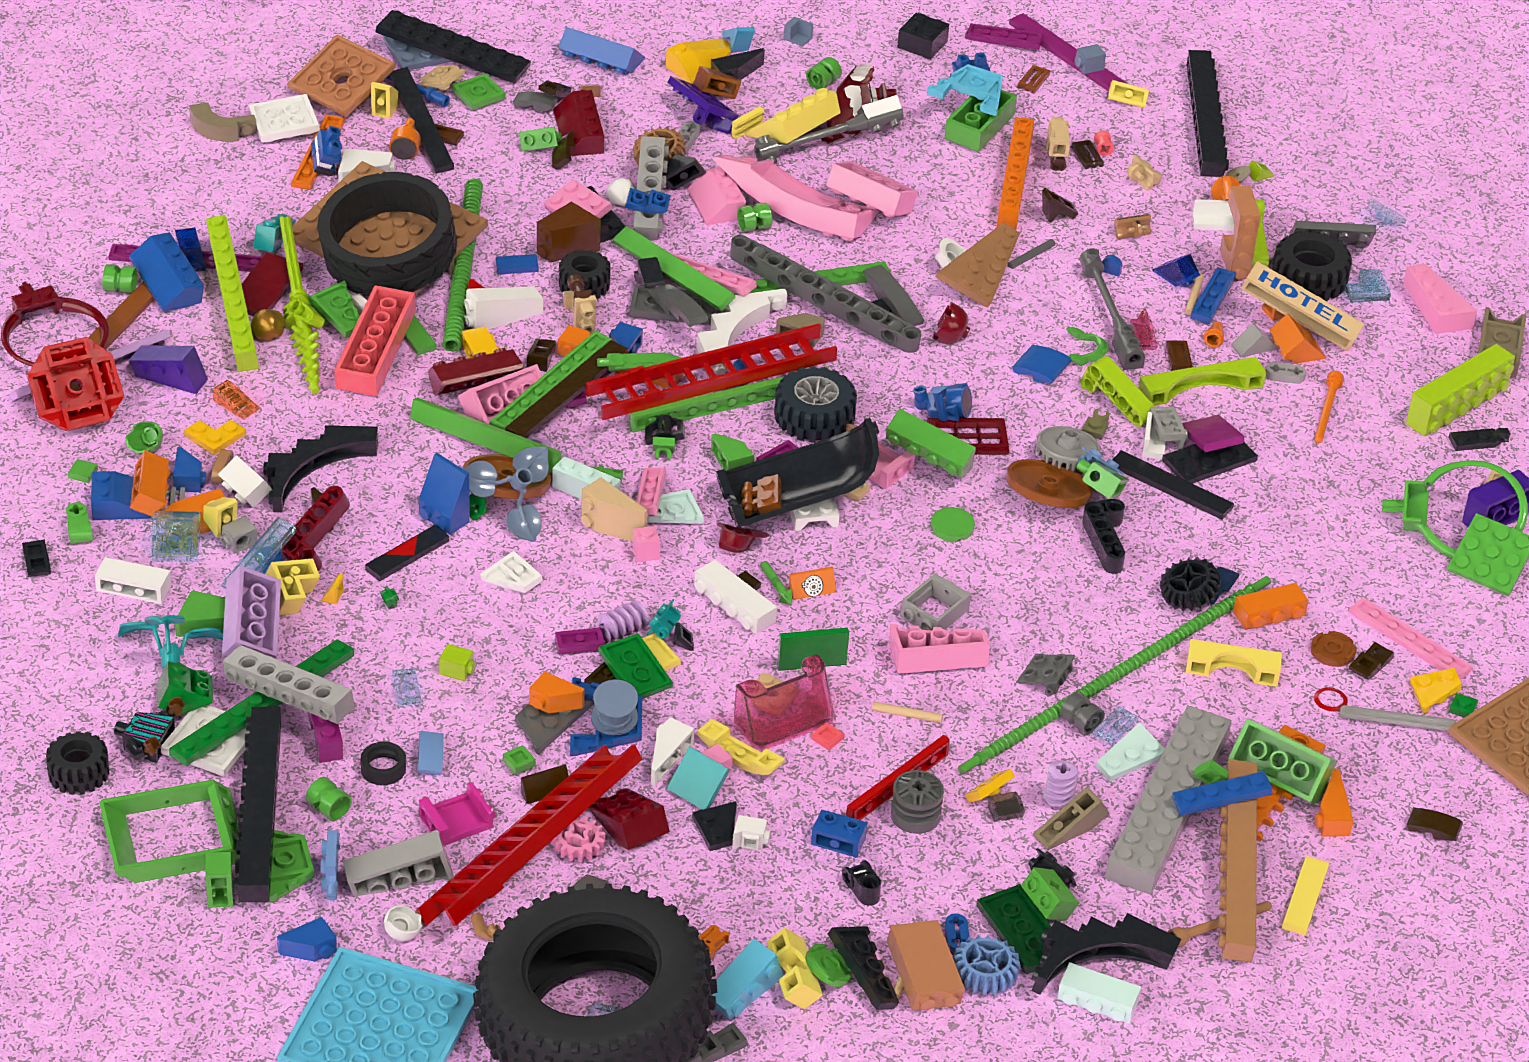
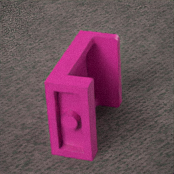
(458, 816)

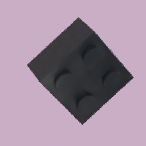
(923, 35)

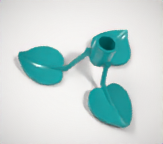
(169, 651)

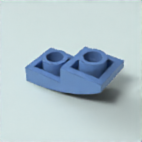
(430, 753)

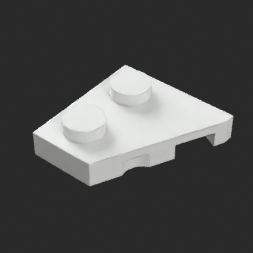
(512, 573)

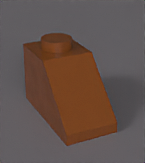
(716, 82)

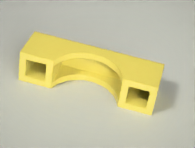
(1259, 664)

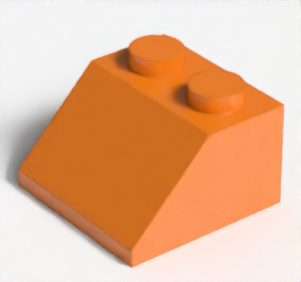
(1295, 341)

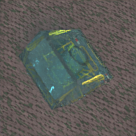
(176, 536)

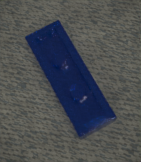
(190, 246)

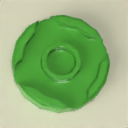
(952, 524)
(828, 965)

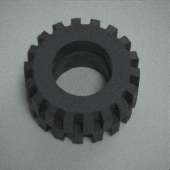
(591, 266)
(77, 762)

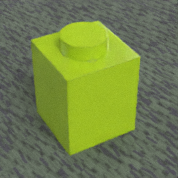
(457, 662)

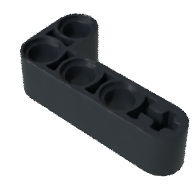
(1099, 523)

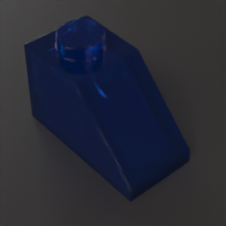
(1178, 271)

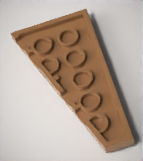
(982, 265)

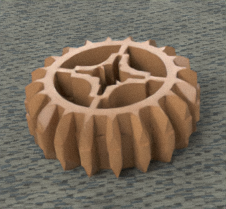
(672, 139)

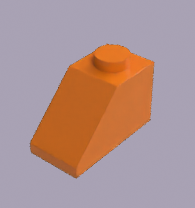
(555, 694)

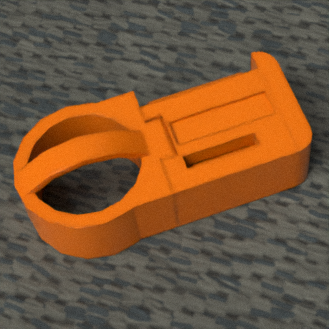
(714, 939)

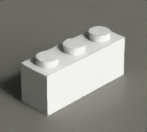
(133, 580)

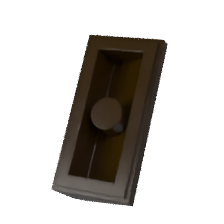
(538, 785)

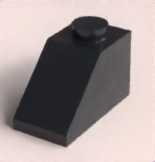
(682, 171)

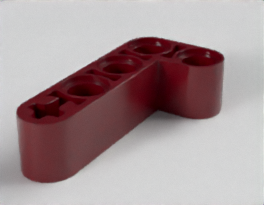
(316, 525)

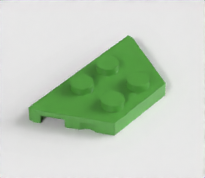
(290, 864)

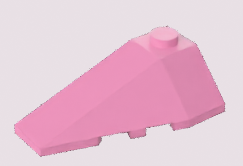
(492, 397)

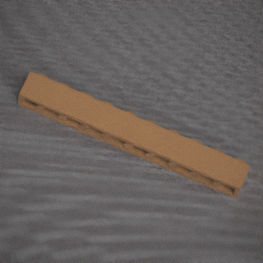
(1239, 872)

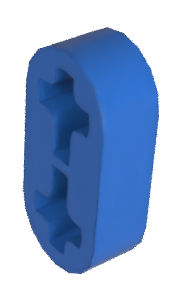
(952, 934)

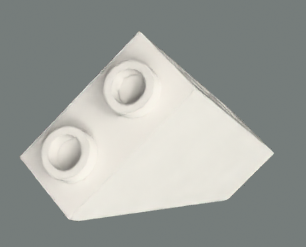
(501, 306)

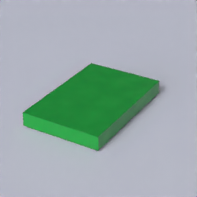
(827, 643)
(636, 664)

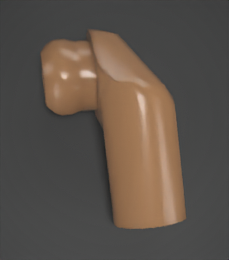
(482, 930)

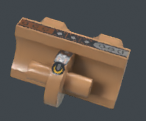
(1132, 226)

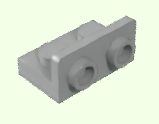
(1169, 425)

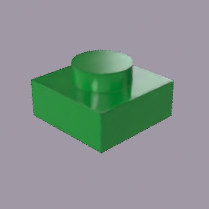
(1463, 705)

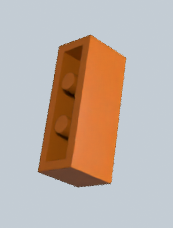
(150, 483)
(1270, 606)

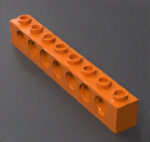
(1015, 172)

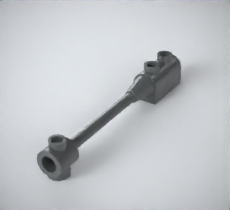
(870, 117)
(1124, 339)

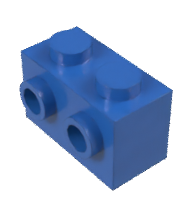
(839, 833)

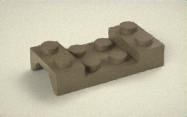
(1504, 333)

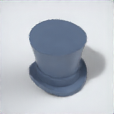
(615, 707)

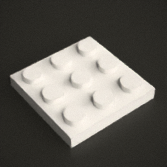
(284, 118)
(218, 759)

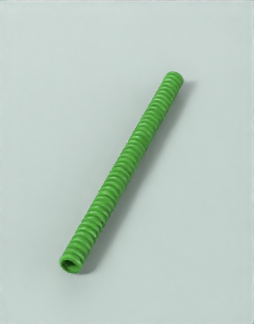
(461, 274)

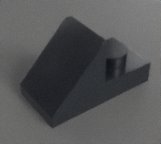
(649, 272)

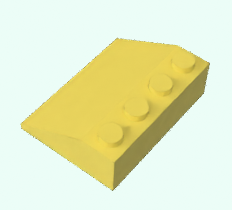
(799, 117)

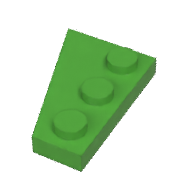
(337, 307)

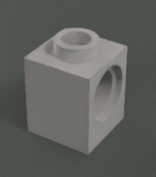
(238, 535)

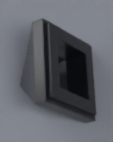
(683, 637)

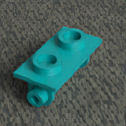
(664, 620)

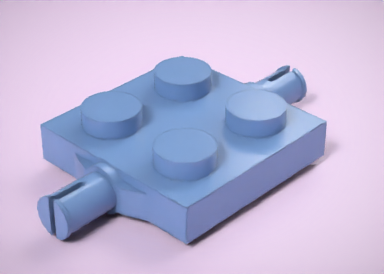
(330, 864)

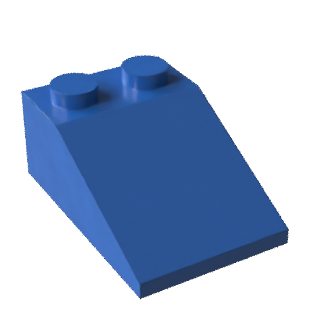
(445, 495)
(112, 497)

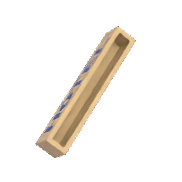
(1302, 306)

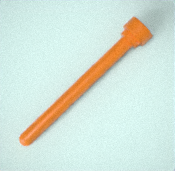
(1334, 382)

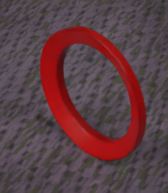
(1328, 708)

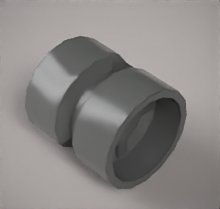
(1082, 713)

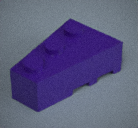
(170, 366)

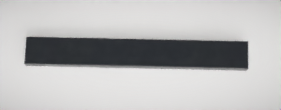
(424, 124)

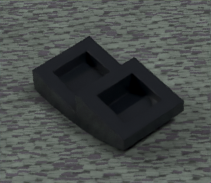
(36, 558)

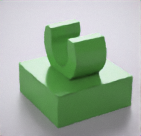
(663, 445)

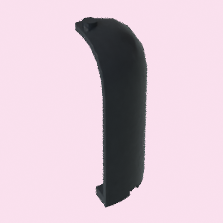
(807, 473)

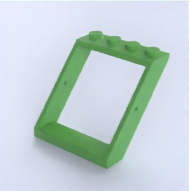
(120, 841)

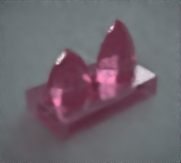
(1144, 331)

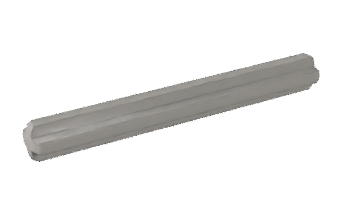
(1396, 718)

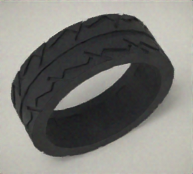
(378, 195)

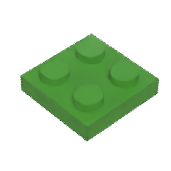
(478, 91)

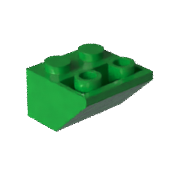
(190, 685)

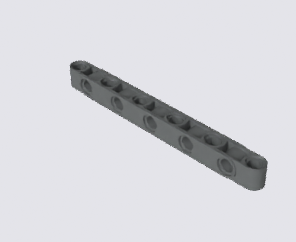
(825, 294)

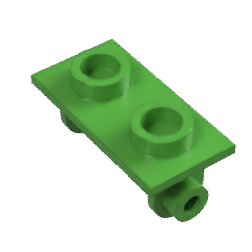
(539, 138)

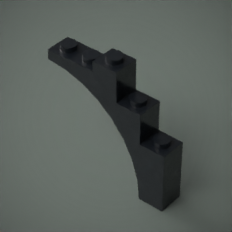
(336, 444)
(1097, 940)

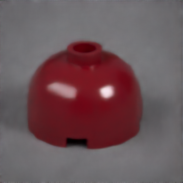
(952, 325)

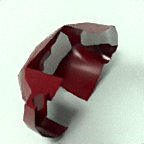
(851, 95)

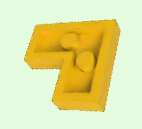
(214, 439)

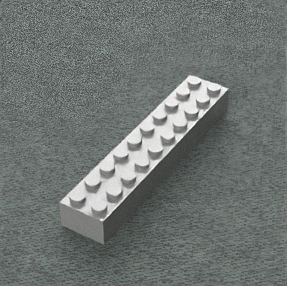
(1155, 820)

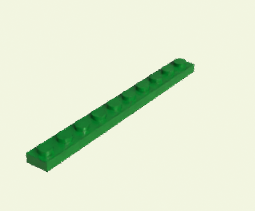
(234, 719)

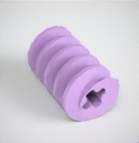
(622, 619)
(1060, 783)

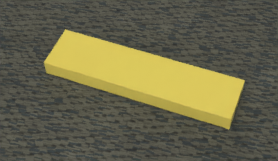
(1305, 895)

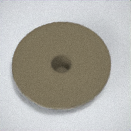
(1240, 173)

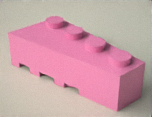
(1438, 301)
(937, 649)

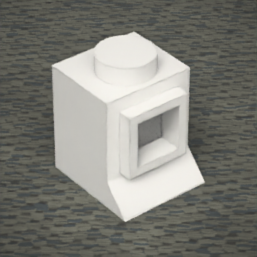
(750, 833)

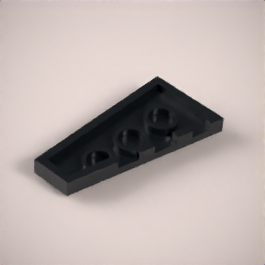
(862, 961)

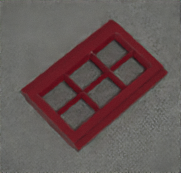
(981, 448)

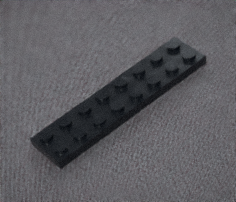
(453, 46)

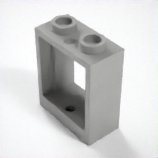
(937, 587)

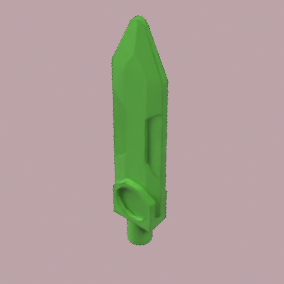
(619, 361)

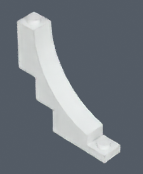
(739, 316)

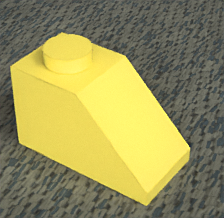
(383, 100)
(219, 513)

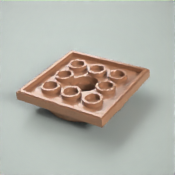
(340, 60)

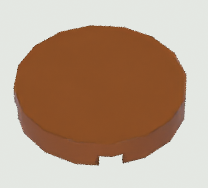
(1330, 654)

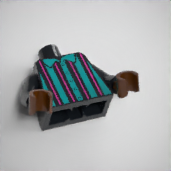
(148, 731)

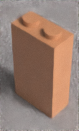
(925, 965)

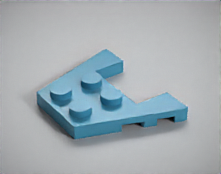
(974, 82)

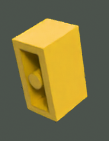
(478, 341)

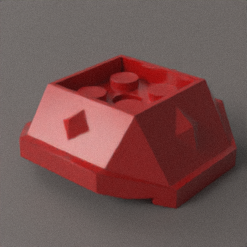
(79, 363)

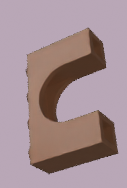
(1239, 248)

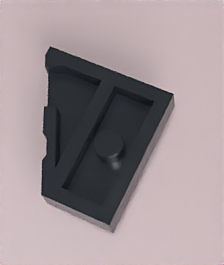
(716, 825)

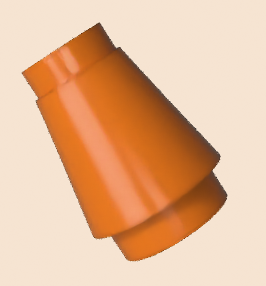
(1214, 335)

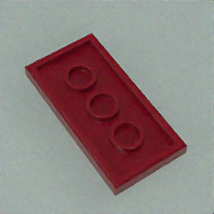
(266, 283)

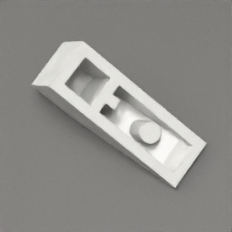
(671, 744)

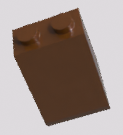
(567, 231)

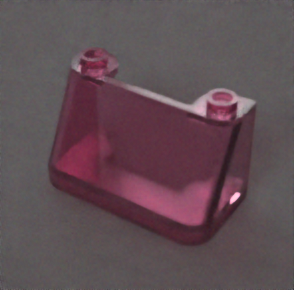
(786, 709)

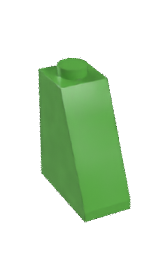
(201, 611)

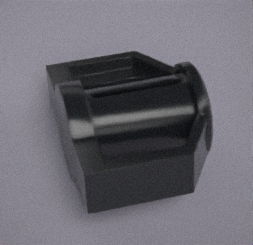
(665, 430)

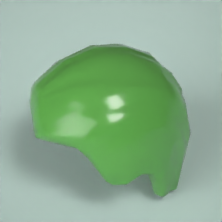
(144, 436)

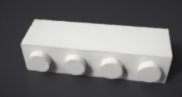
(735, 597)

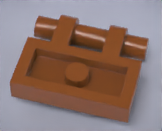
(767, 494)

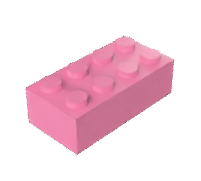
(871, 188)

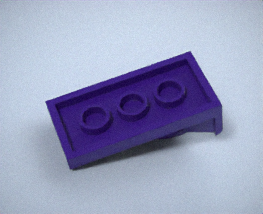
(708, 106)

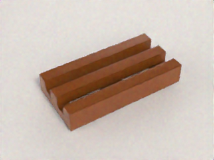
(1029, 86)

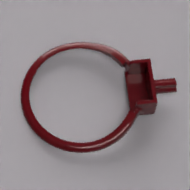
(34, 300)

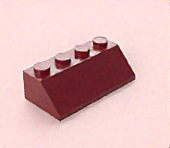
(580, 116)
(474, 371)

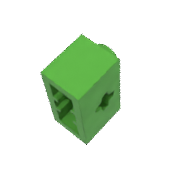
(219, 879)
(1050, 894)

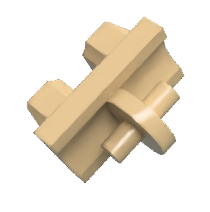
(1143, 173)

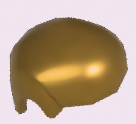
(267, 324)

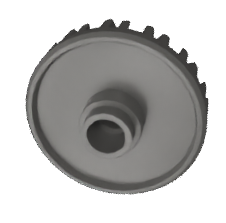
(1064, 445)

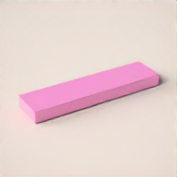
(651, 489)

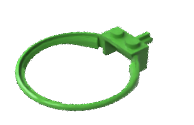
(1416, 502)

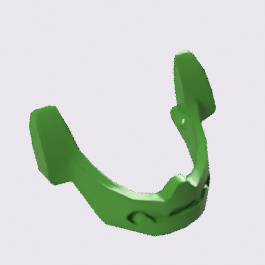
(1092, 356)

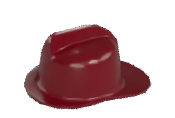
(738, 539)

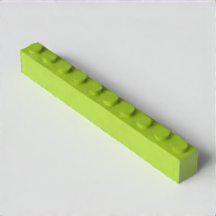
(232, 294)

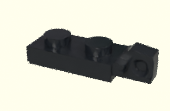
(1478, 438)

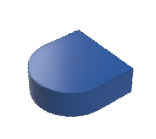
(1112, 265)

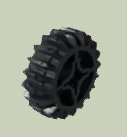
(1190, 584)

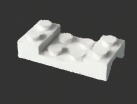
(820, 511)

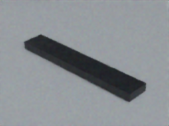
(1173, 485)

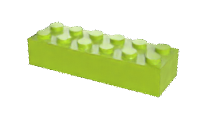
(1460, 390)

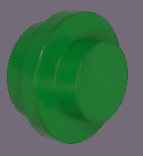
(389, 596)

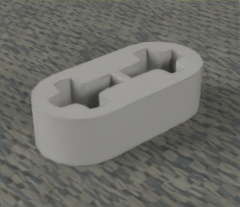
(1285, 373)

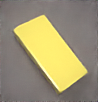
(1128, 94)

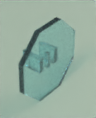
(1386, 211)

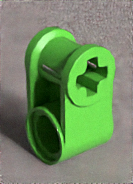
(78, 523)

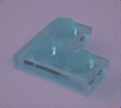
(1371, 289)

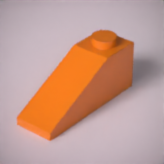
(1334, 811)

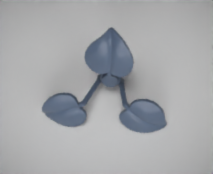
(530, 467)

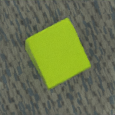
(1259, 171)

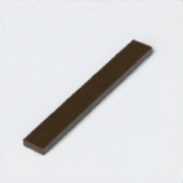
(563, 392)

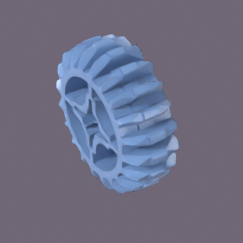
(987, 958)

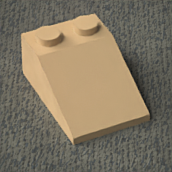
(611, 511)

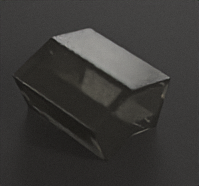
(1005, 806)

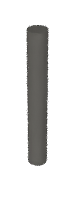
(1031, 254)

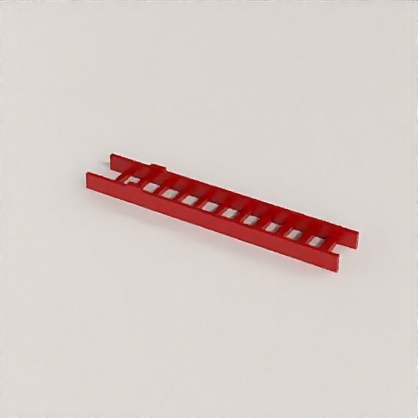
(753, 372)
(529, 834)

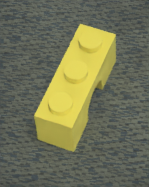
(799, 982)

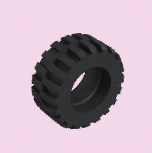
(1314, 263)

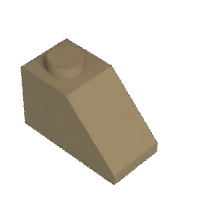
(798, 321)

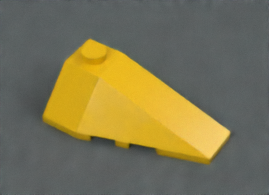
(688, 56)

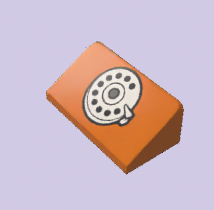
(812, 583)

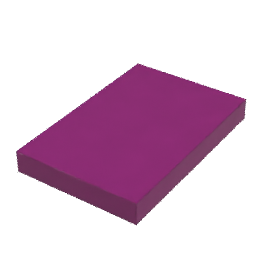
(1213, 433)

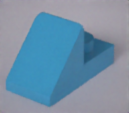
(739, 38)

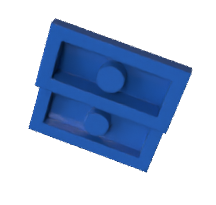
(1042, 363)

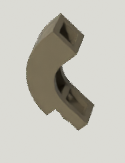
(218, 127)

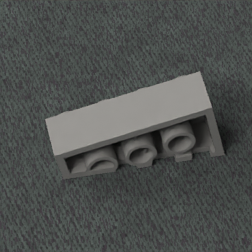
(399, 865)

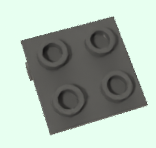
(1047, 670)

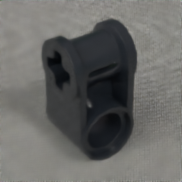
(863, 882)

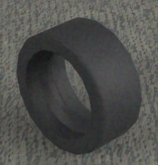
(383, 776)

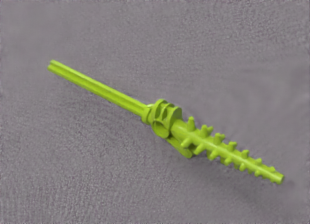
(299, 313)

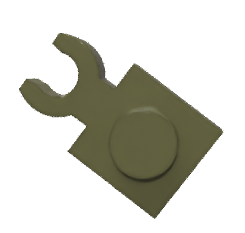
(1097, 425)

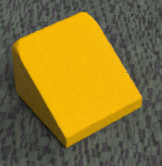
(334, 590)

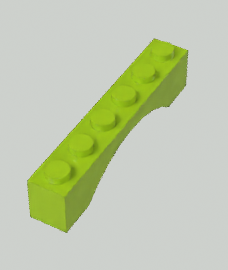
(1240, 374)

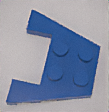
(589, 743)

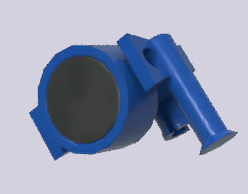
(957, 401)

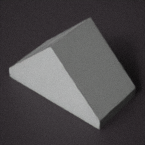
(1253, 342)

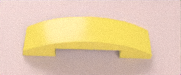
(742, 754)

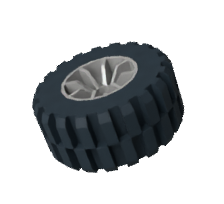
(815, 403)

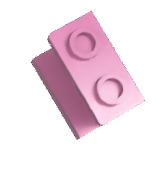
(891, 466)

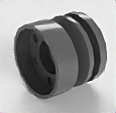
(917, 801)

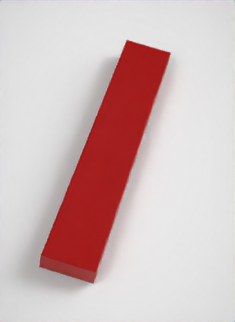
(884, 789)

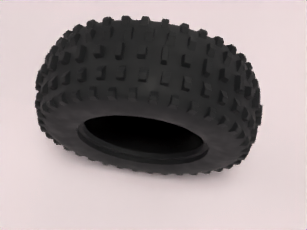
(595, 933)

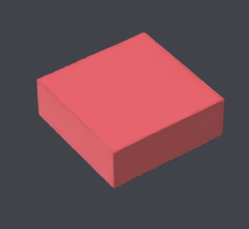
(827, 736)

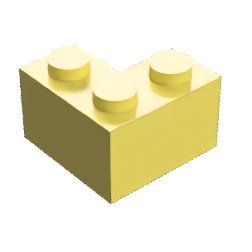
(296, 580)

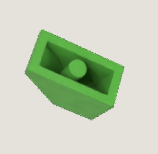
(730, 452)

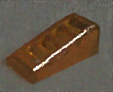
(226, 390)

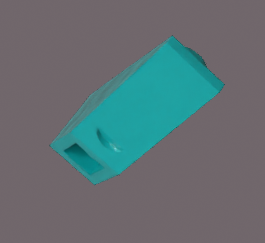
(269, 235)

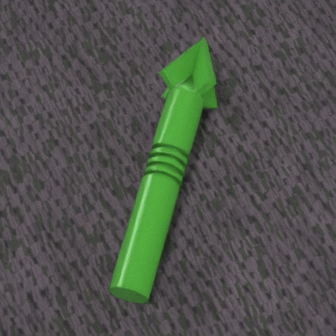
(786, 595)

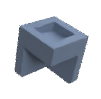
(798, 31)

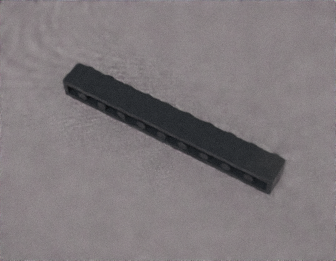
(1207, 114)
(259, 805)

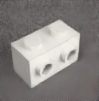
(244, 481)

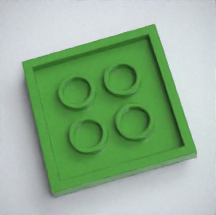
(1491, 555)

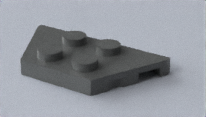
(545, 728)

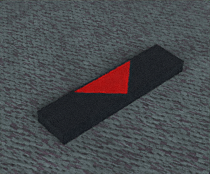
(407, 553)

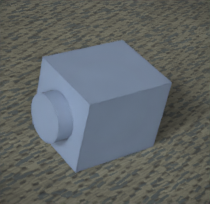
(1090, 59)

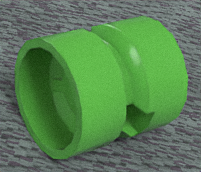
(824, 73)
(752, 217)
(117, 278)
(328, 798)

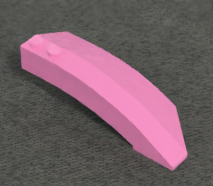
(797, 200)

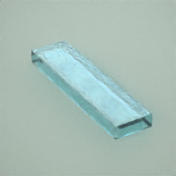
(266, 547)

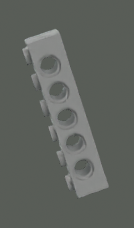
(651, 177)
(288, 684)

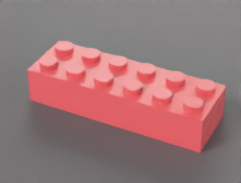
(375, 341)

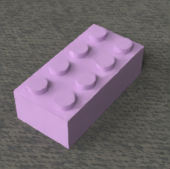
(251, 612)

